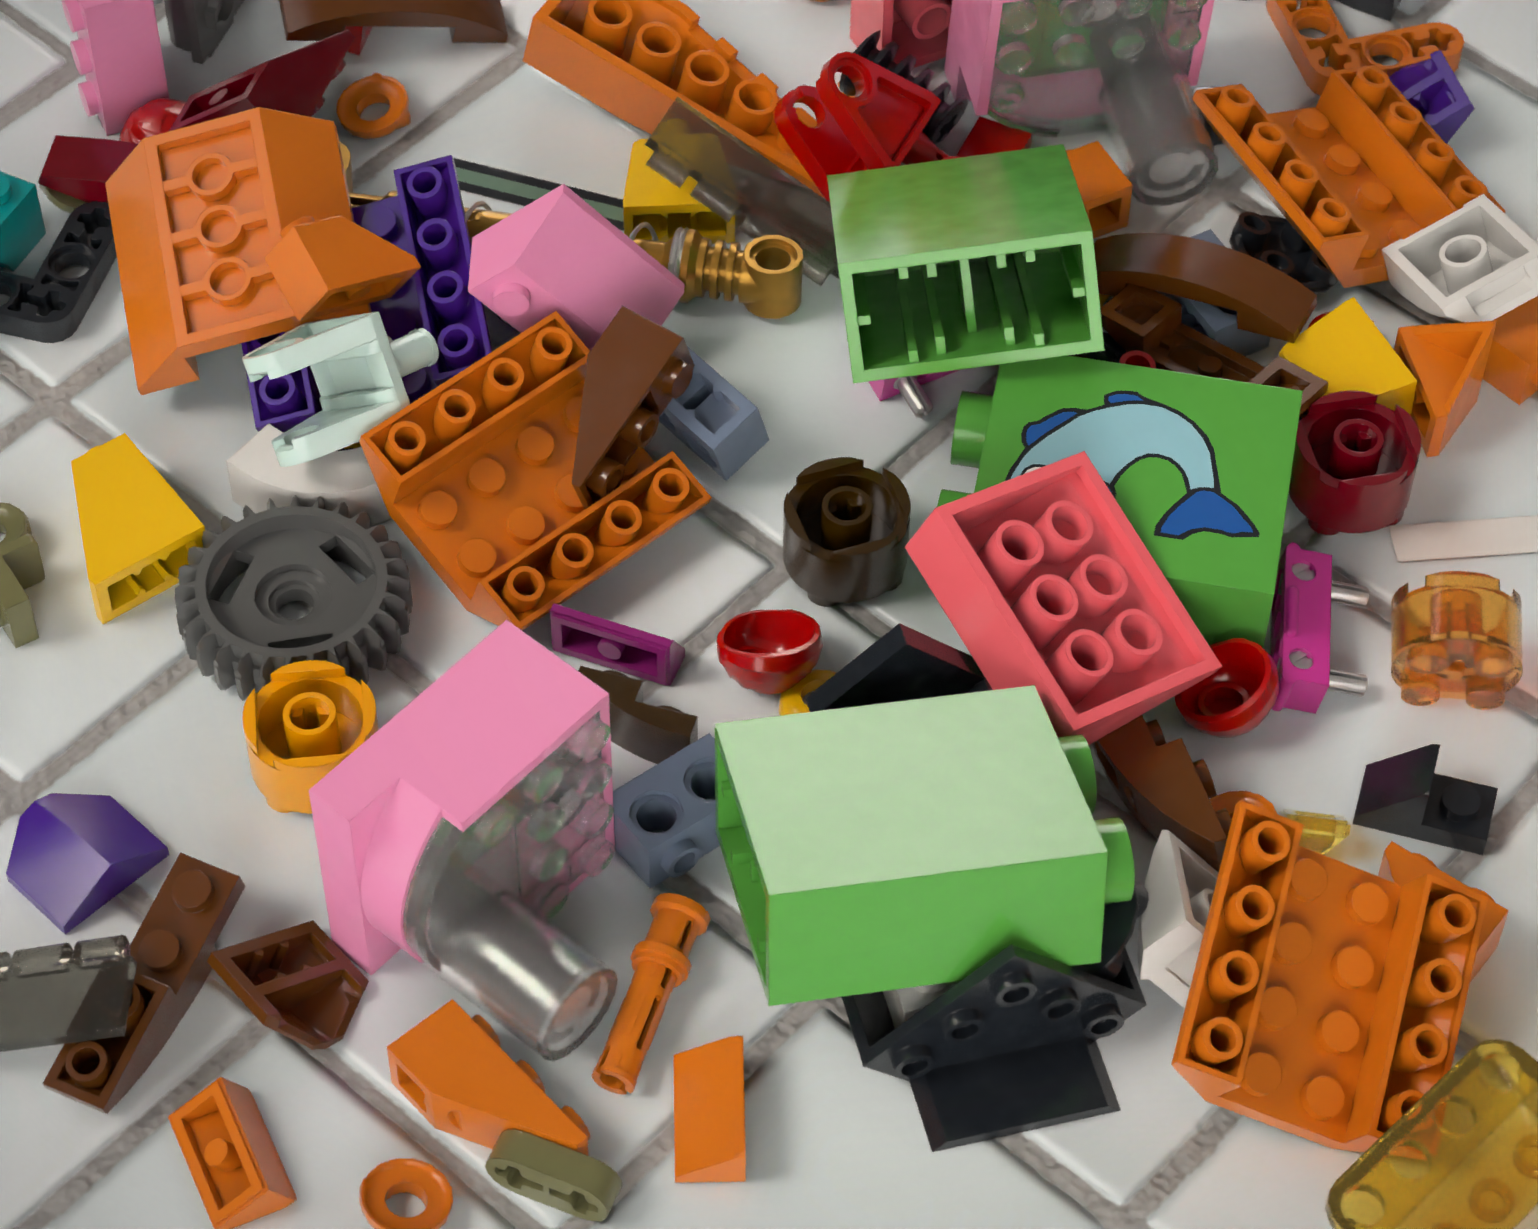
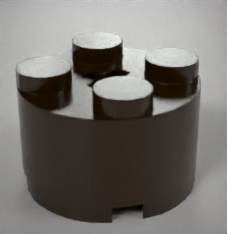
(846, 531)

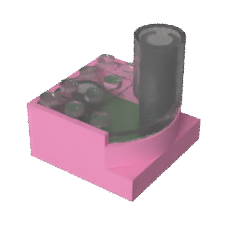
(1094, 69)
(472, 832)

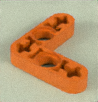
(1405, 44)

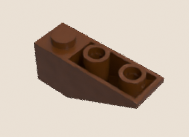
(626, 389)

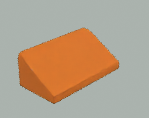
(710, 1113)
(231, 1155)

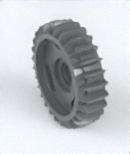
(287, 562)

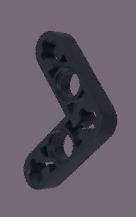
(55, 301)

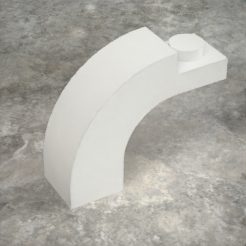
(335, 477)

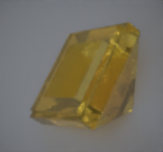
(1320, 830)

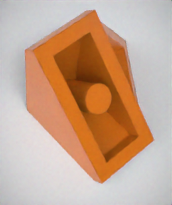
(1448, 372)

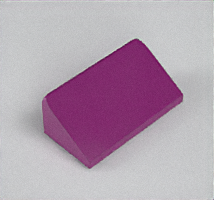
(615, 645)

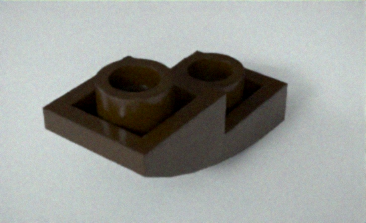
(640, 727)

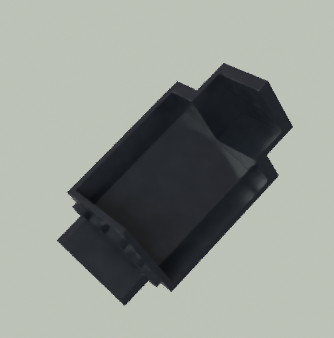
(1021, 1031)

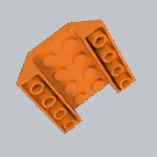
(1348, 170)
(194, 228)
(487, 481)
(1323, 987)

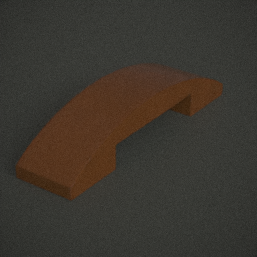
(467, 19)
(1209, 273)
(1153, 324)

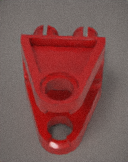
(862, 132)

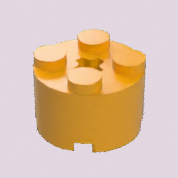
(304, 728)

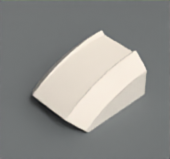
(1466, 264)
(1176, 915)

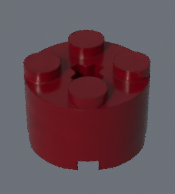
(1353, 463)

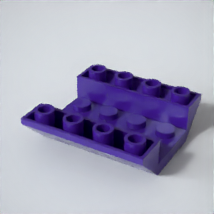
(433, 227)

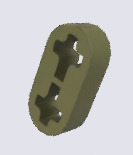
(553, 1175)

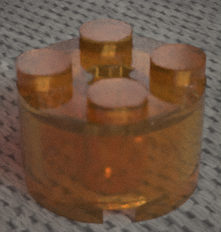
(1456, 640)

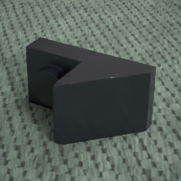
(1414, 802)

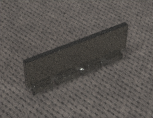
(741, 179)
(65, 993)

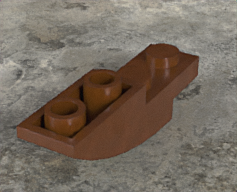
(1164, 787)
(169, 974)

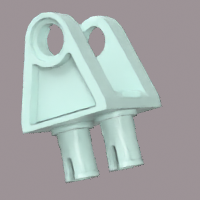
(355, 373)

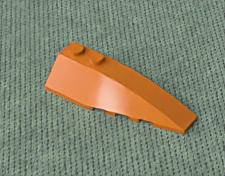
(647, 54)

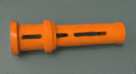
(659, 966)

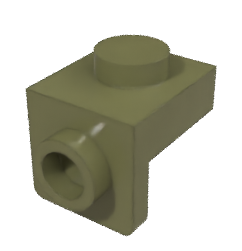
(19, 570)

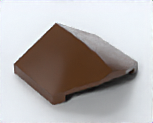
(294, 983)

